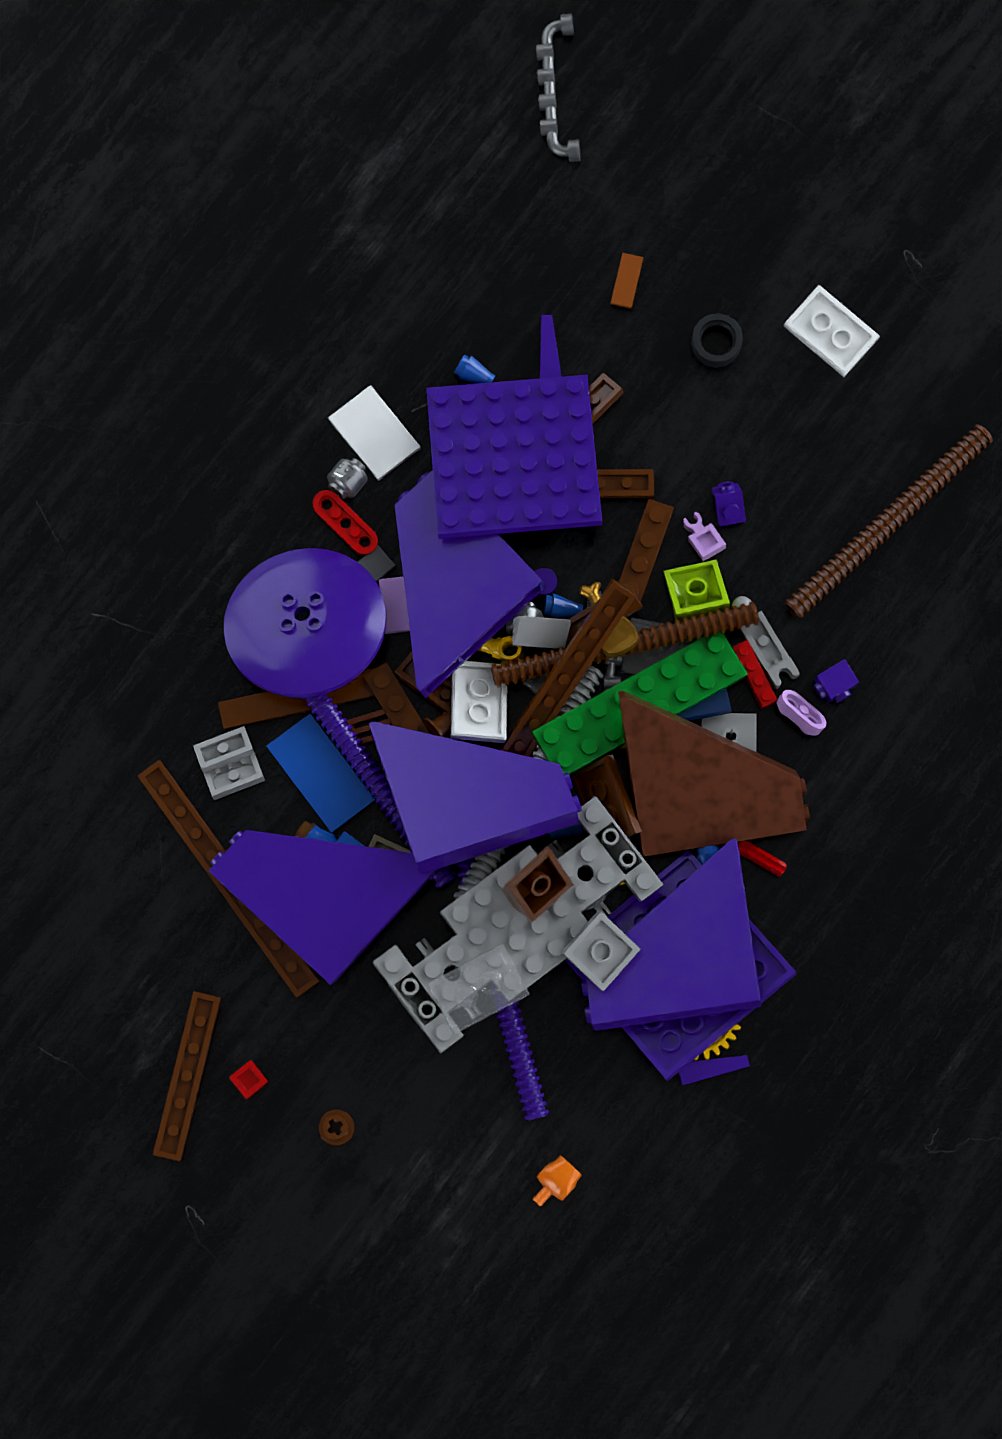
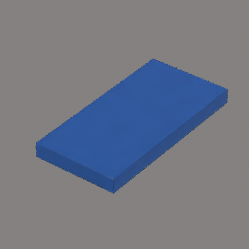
(320, 773)

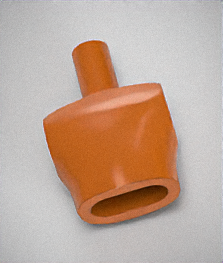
(557, 1180)

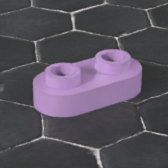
(801, 712)

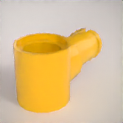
(498, 647)

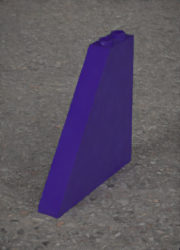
(454, 587)
(469, 797)
(319, 893)
(690, 956)

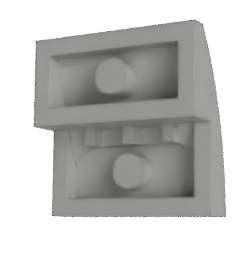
(229, 763)

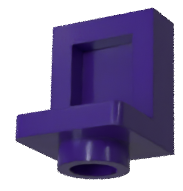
(729, 503)

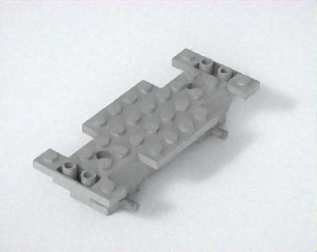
(487, 919)

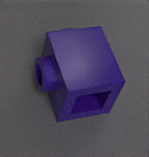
(836, 682)

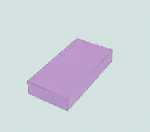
(395, 603)

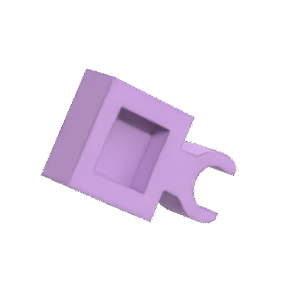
(704, 540)

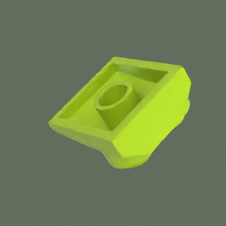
(696, 590)

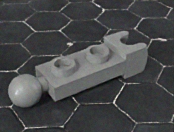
(767, 647)

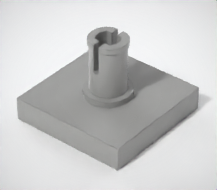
(735, 727)
(600, 950)

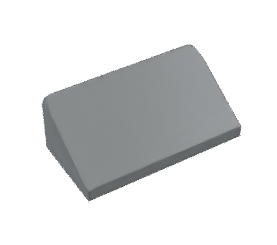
(540, 632)

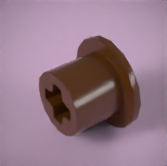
(440, 725)
(336, 1127)

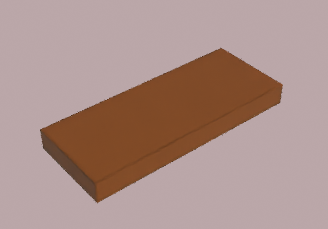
(627, 280)

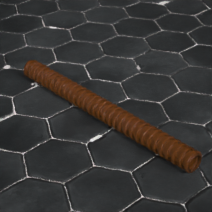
(891, 519)
(647, 639)

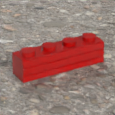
(756, 678)

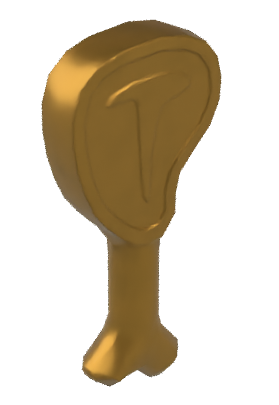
(624, 635)

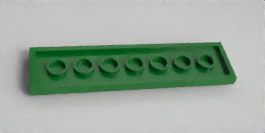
(670, 684)

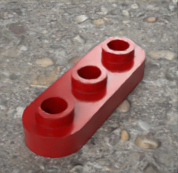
(337, 514)

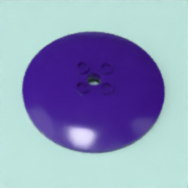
(310, 654)

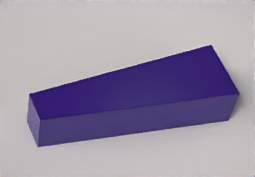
(549, 355)
(709, 1068)

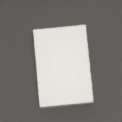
(831, 331)
(374, 433)
(478, 704)

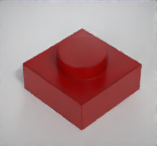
(248, 1079)

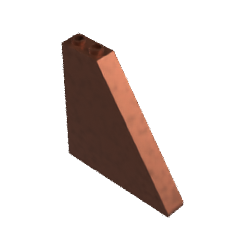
(701, 786)

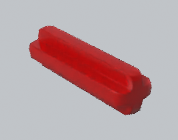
(761, 858)

